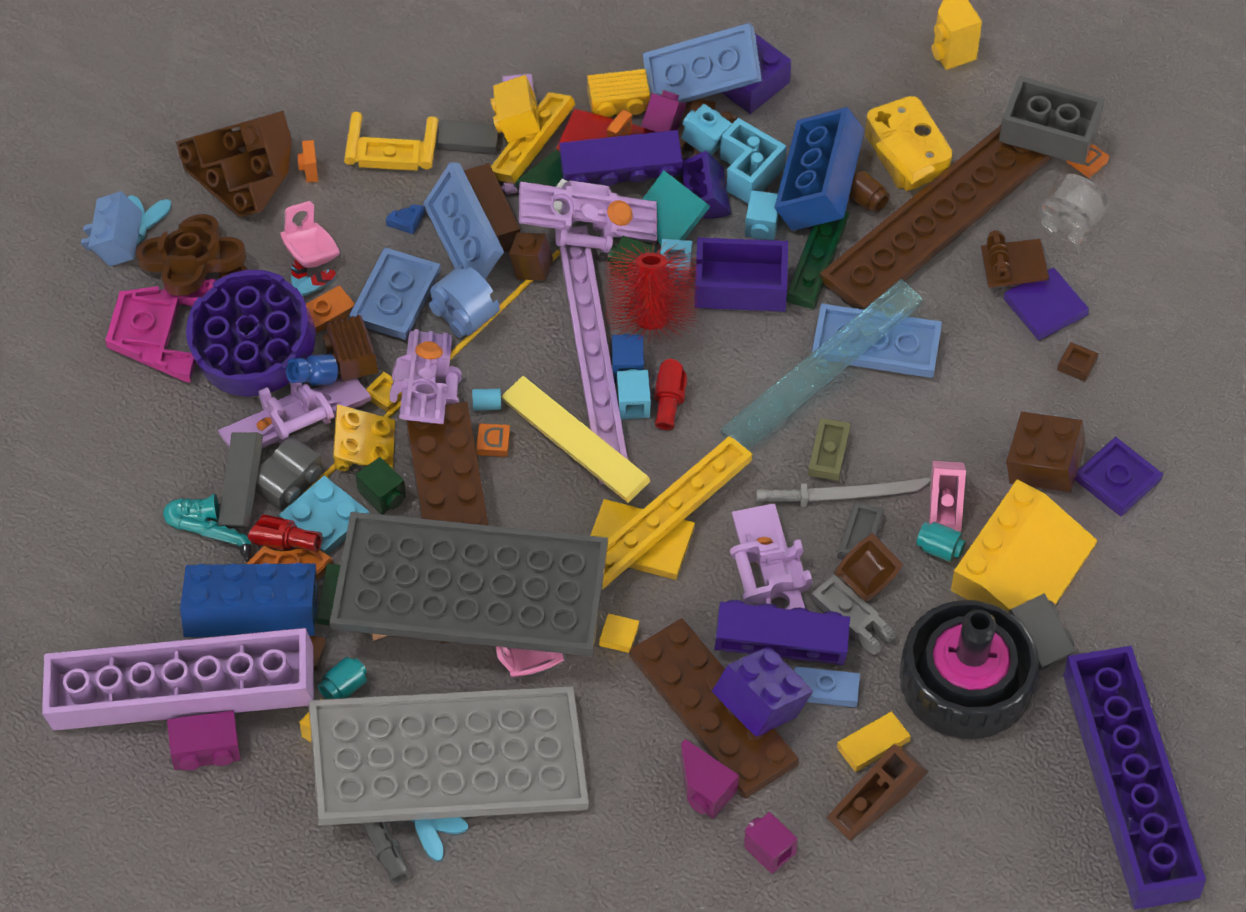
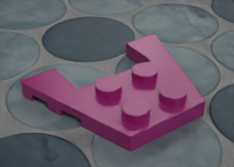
(144, 327)

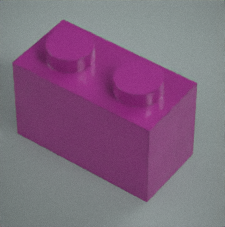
(203, 740)

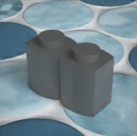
(287, 472)

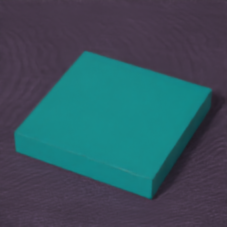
(676, 208)

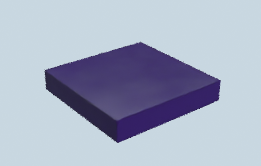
(1046, 304)
(1118, 476)

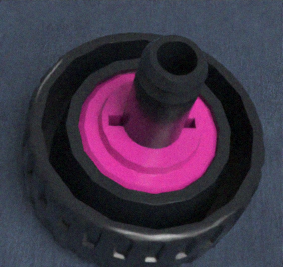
(968, 669)

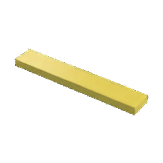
(576, 439)

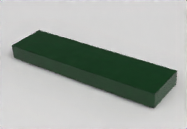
(816, 256)

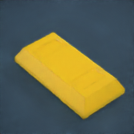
(905, 157)

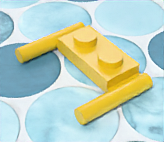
(387, 152)

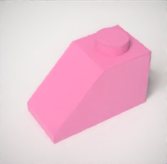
(947, 493)

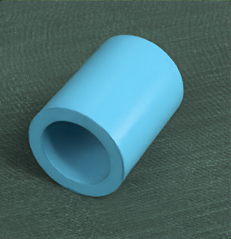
(486, 399)

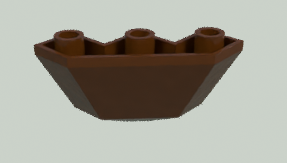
(240, 161)

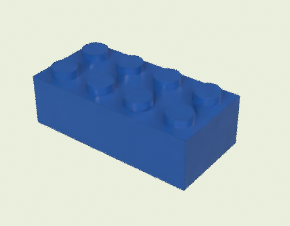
(819, 169)
(248, 599)

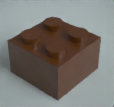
(1046, 451)

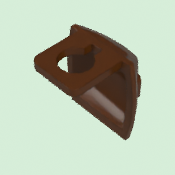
(868, 567)

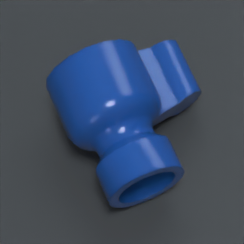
(315, 370)

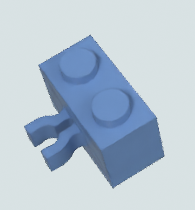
(113, 229)

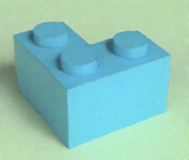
(753, 159)

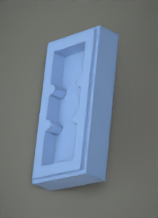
(831, 686)

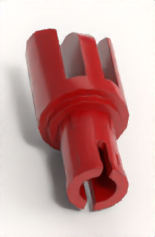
(669, 392)
(283, 535)

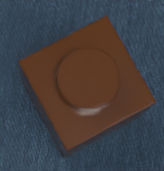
(531, 256)

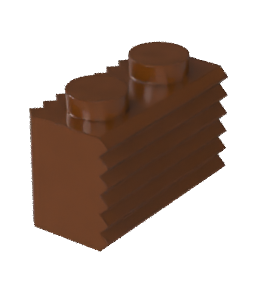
(350, 347)

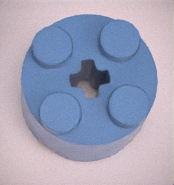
(463, 301)

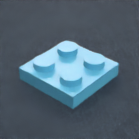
(324, 510)

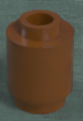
(868, 192)

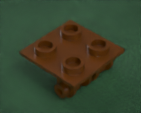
(1013, 261)

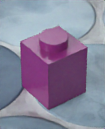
(663, 112)
(770, 842)

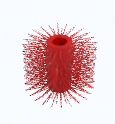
(651, 291)

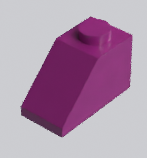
(706, 780)

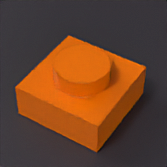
(307, 161)

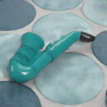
(193, 516)

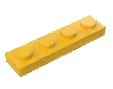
(521, 152)

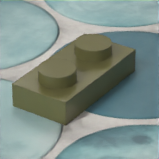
(829, 449)

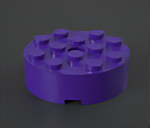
(249, 332)

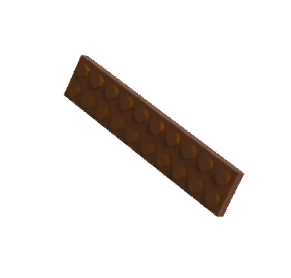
(931, 220)

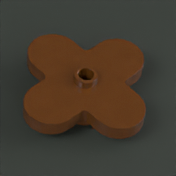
(190, 254)

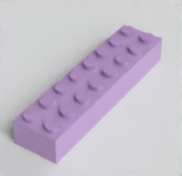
(178, 679)

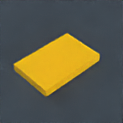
(664, 557)

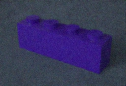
(621, 158)
(790, 633)

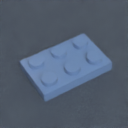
(396, 293)

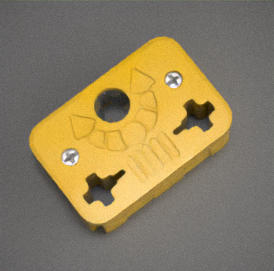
(918, 127)

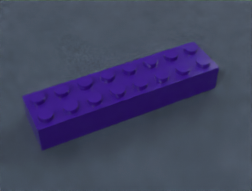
(1133, 778)

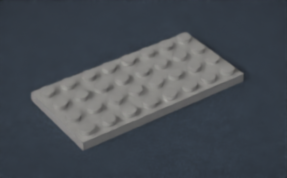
(447, 755)

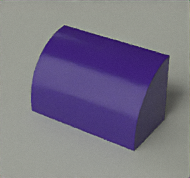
(708, 182)

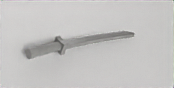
(840, 493)

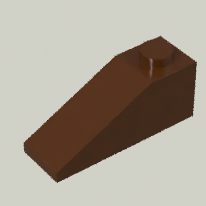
(877, 791)

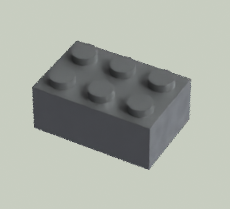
(1051, 120)

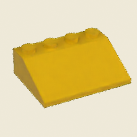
(1023, 552)

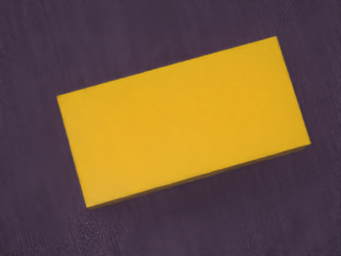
(873, 741)

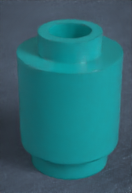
(941, 541)
(343, 679)

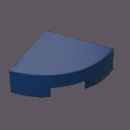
(406, 219)

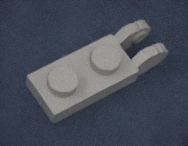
(838, 597)

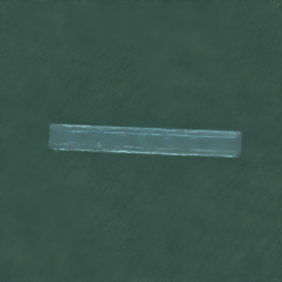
(822, 365)

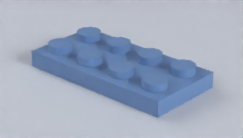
(705, 64)
(462, 222)
(905, 349)

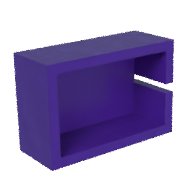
(741, 274)

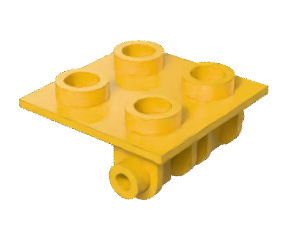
(362, 438)

